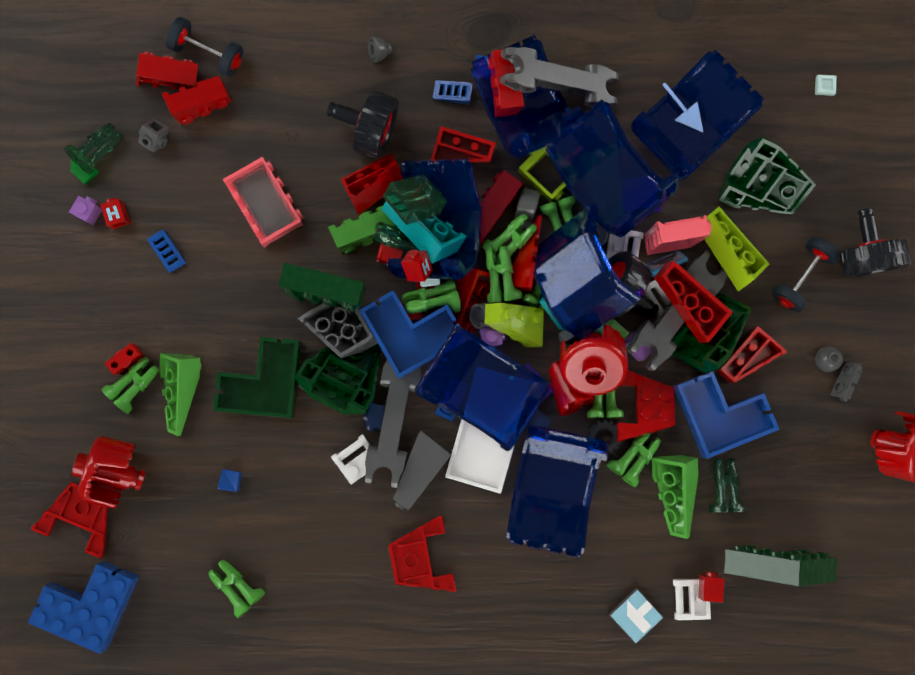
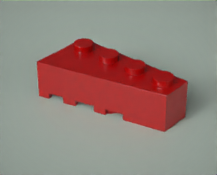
(693, 302)

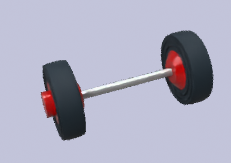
(179, 35)
(822, 251)

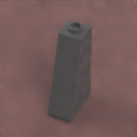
(422, 466)

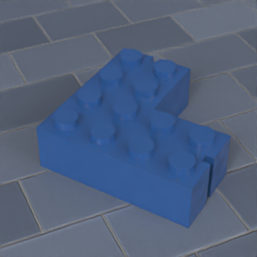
(405, 343)
(720, 426)
(89, 617)

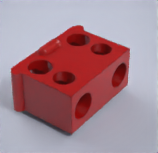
(387, 252)
(124, 359)

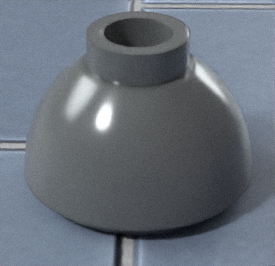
(378, 49)
(829, 359)

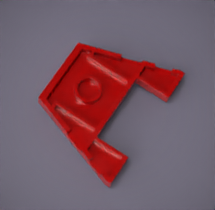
(653, 407)
(78, 513)
(412, 561)

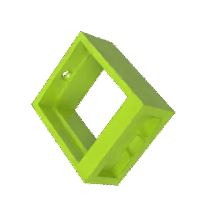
(528, 165)

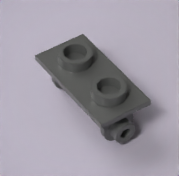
(849, 374)

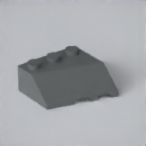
(340, 329)

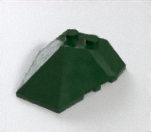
(765, 179)
(714, 354)
(339, 382)

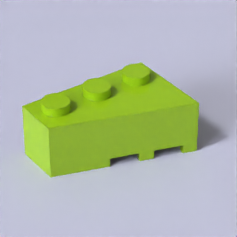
(517, 321)

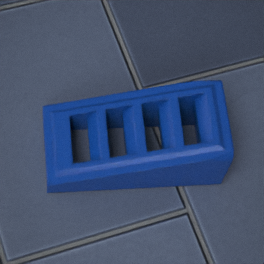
(453, 85)
(156, 247)

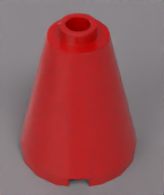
(566, 399)

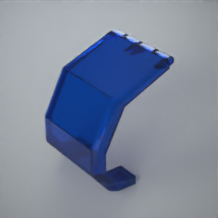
(723, 106)
(540, 119)
(608, 171)
(463, 211)
(578, 277)
(483, 387)
(554, 490)

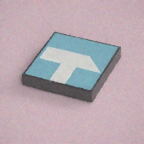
(636, 615)

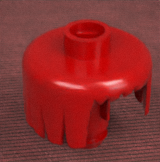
(595, 362)
(896, 450)
(106, 470)

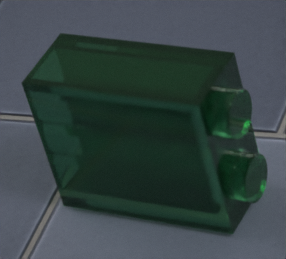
(414, 199)

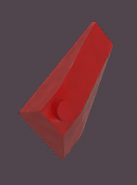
(525, 261)
(472, 290)

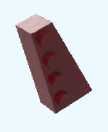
(497, 199)

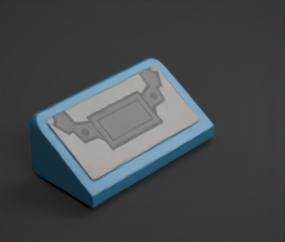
(657, 264)

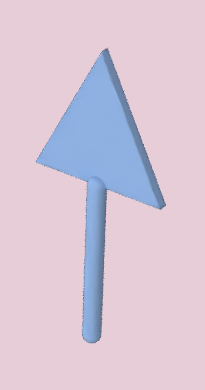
(691, 116)

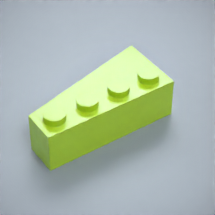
(733, 250)

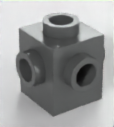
(153, 135)

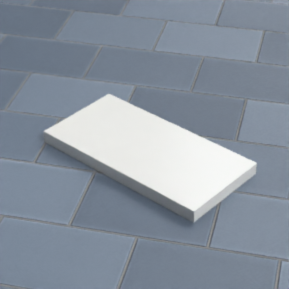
(478, 459)

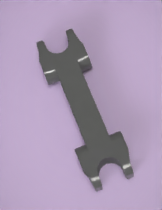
(534, 72)
(659, 335)
(387, 451)

